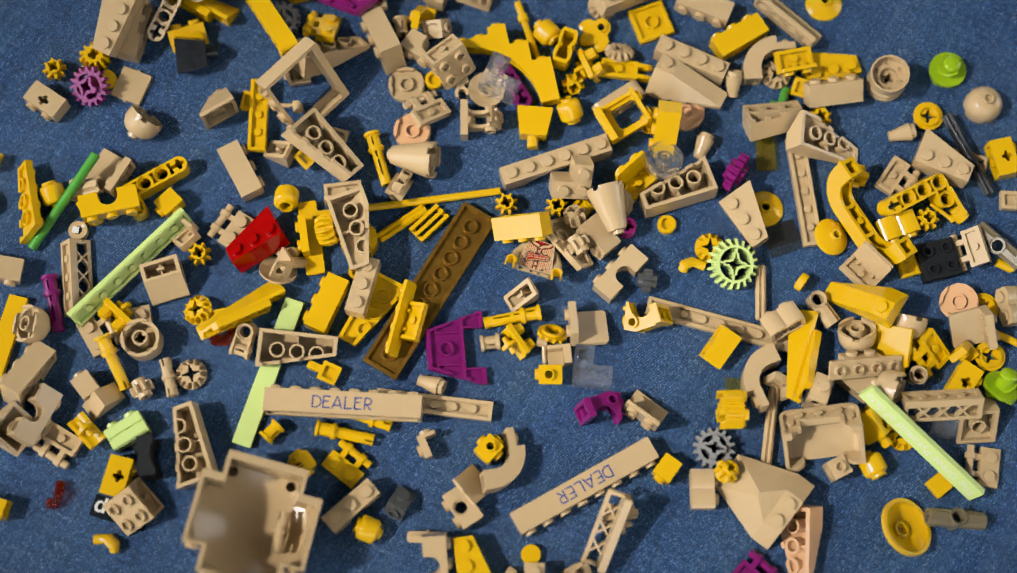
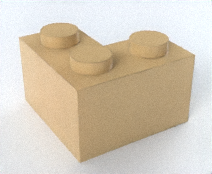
(575, 182)

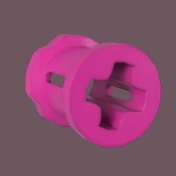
(632, 228)

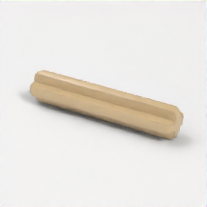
(760, 291)

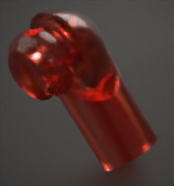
(223, 340)
(57, 496)

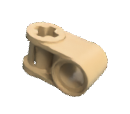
(243, 344)

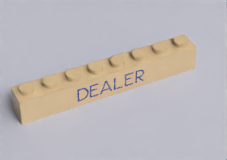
(343, 404)
(583, 486)

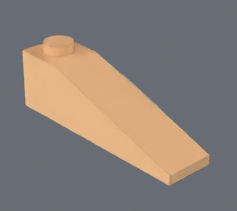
(802, 538)

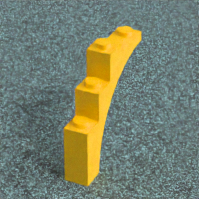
(538, 71)

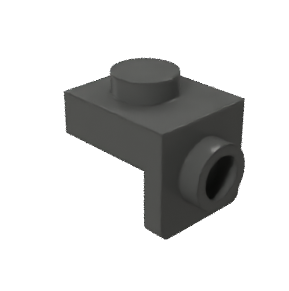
(399, 503)

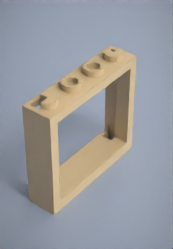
(286, 63)

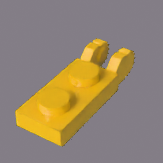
(626, 70)

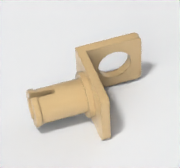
(286, 264)

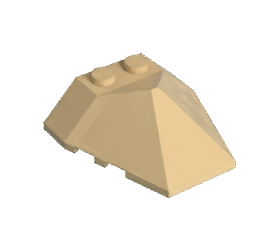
(764, 498)

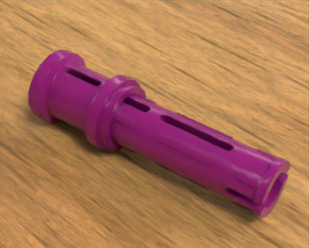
(52, 294)

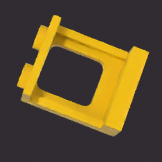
(609, 124)

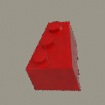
(257, 241)

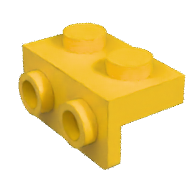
(193, 29)
(794, 60)

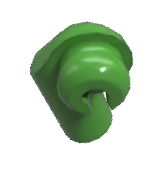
(784, 94)

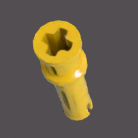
(376, 150)
(522, 315)
(109, 352)
(335, 431)

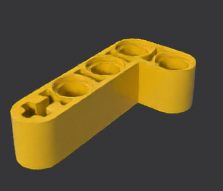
(158, 184)
(912, 195)

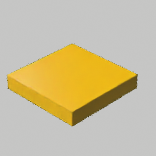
(650, 22)
(894, 342)

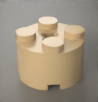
(133, 334)

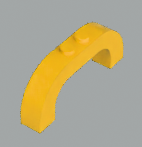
(853, 218)

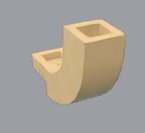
(760, 51)
(759, 362)
(499, 478)

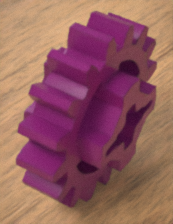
(88, 87)
(735, 171)

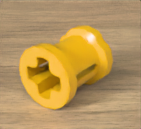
(271, 431)

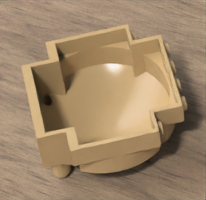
(237, 514)

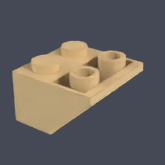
(164, 279)

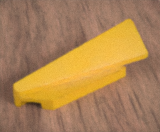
(210, 9)
(243, 310)
(802, 357)

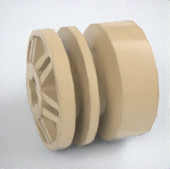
(891, 69)

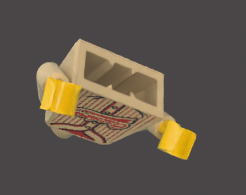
(537, 259)

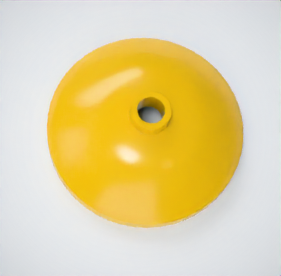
(905, 527)

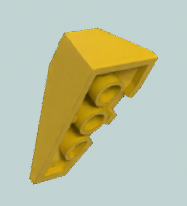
(869, 301)

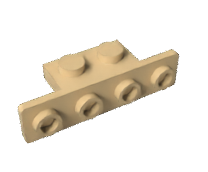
(862, 364)

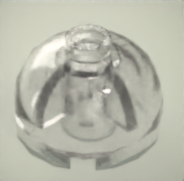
(663, 160)

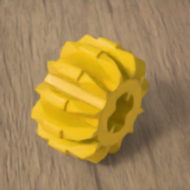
(88, 58)
(325, 230)

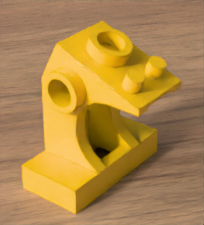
(657, 317)

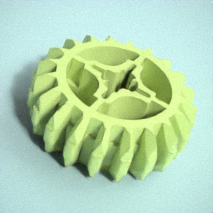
(731, 271)

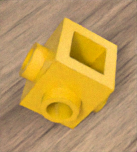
(486, 455)

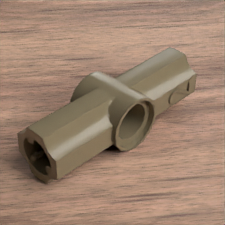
(1008, 252)
(944, 518)

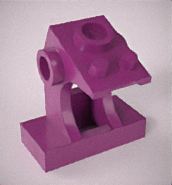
(587, 407)

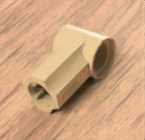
(90, 185)
(826, 313)

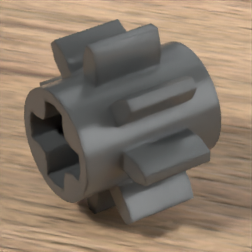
(646, 280)

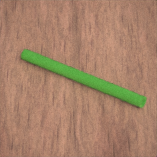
(64, 200)

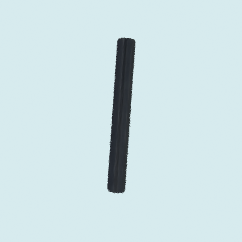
(967, 152)

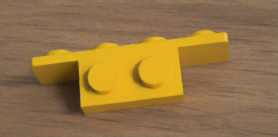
(308, 243)
(407, 319)

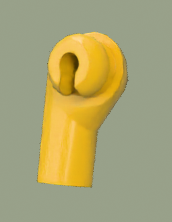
(691, 262)

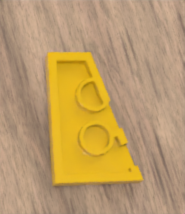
(831, 64)

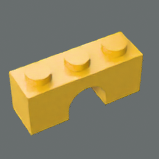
(126, 203)

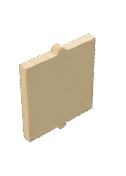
(131, 86)
(469, 484)

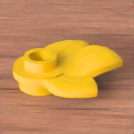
(593, 36)

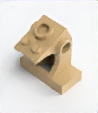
(468, 116)

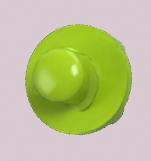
(947, 70)
(1001, 385)

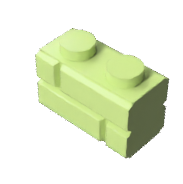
(124, 433)

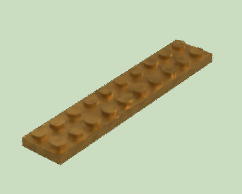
(435, 282)

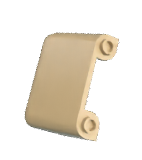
(822, 434)

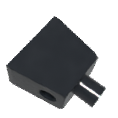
(192, 53)

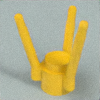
(958, 212)

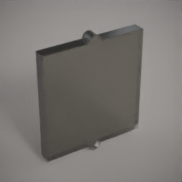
(782, 239)

